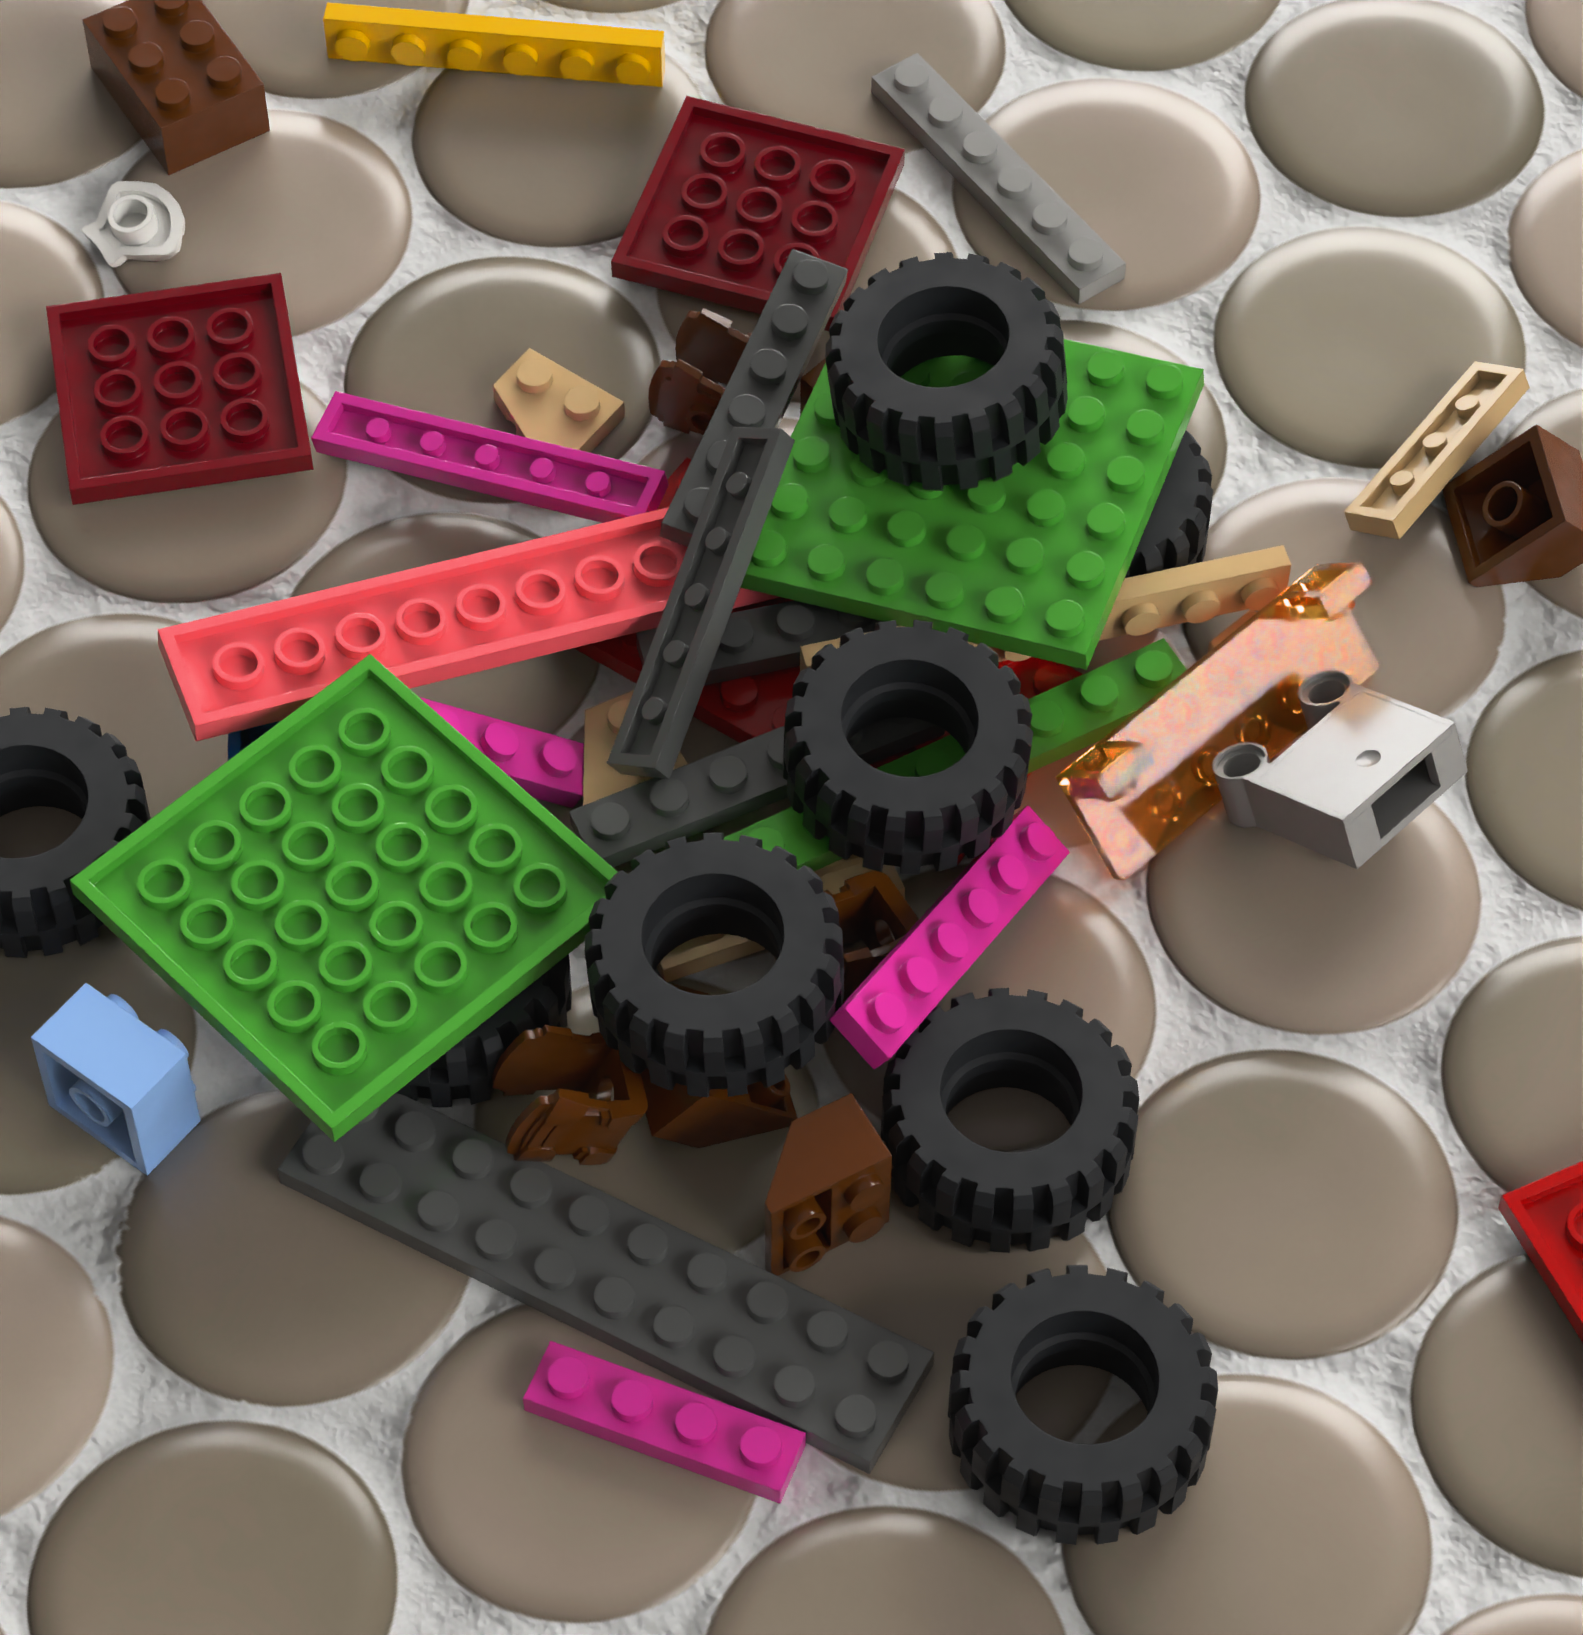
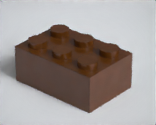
(176, 78)

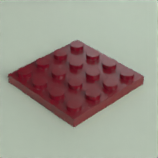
(744, 193)
(178, 388)

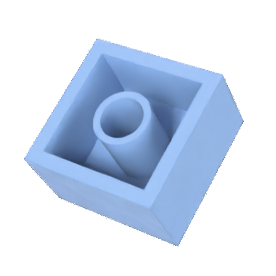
(117, 1077)

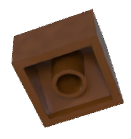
(1520, 511)

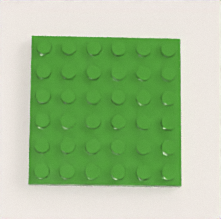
(1008, 562)
(349, 895)

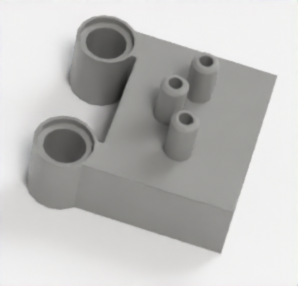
(1350, 777)

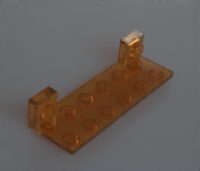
(1156, 766)

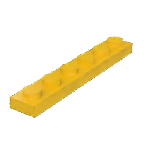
(494, 44)

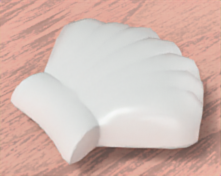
(137, 224)

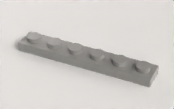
(998, 178)

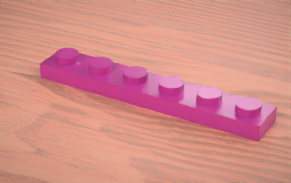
(487, 460)
(948, 938)

